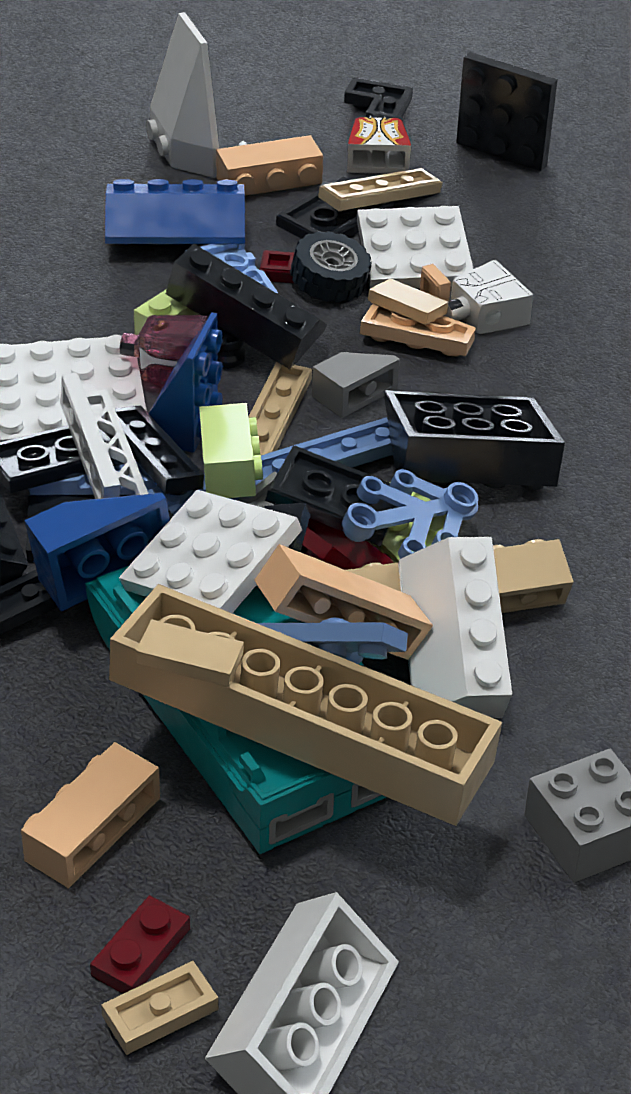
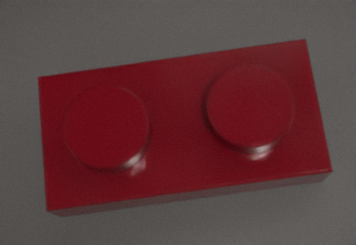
(140, 945)

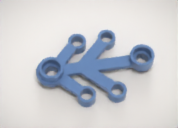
(456, 502)

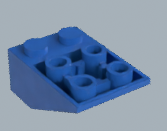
(190, 386)

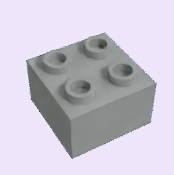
(583, 813)

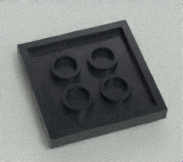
(506, 110)

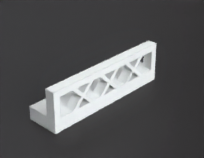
(89, 442)

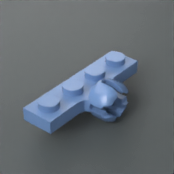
(347, 639)

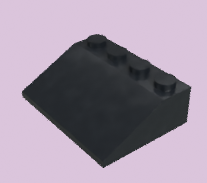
(474, 439)

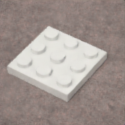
(412, 238)
(211, 550)

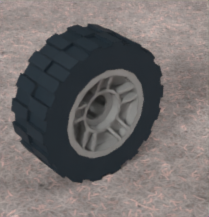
(330, 266)

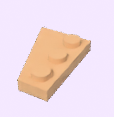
(442, 334)

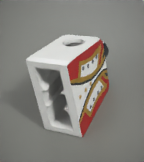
(378, 145)

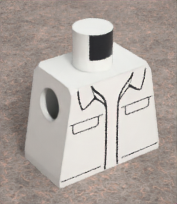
(490, 299)

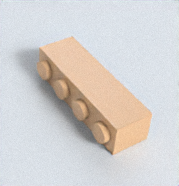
(319, 591)

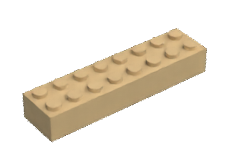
(320, 709)

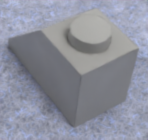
(354, 380)

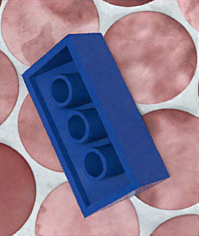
(175, 212)

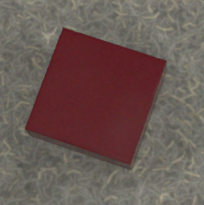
(277, 265)

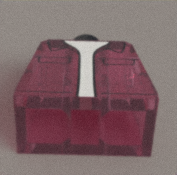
(161, 344)

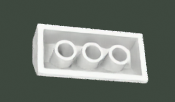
(466, 647)
(304, 1003)

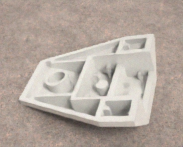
(183, 104)

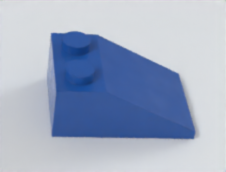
(90, 540)

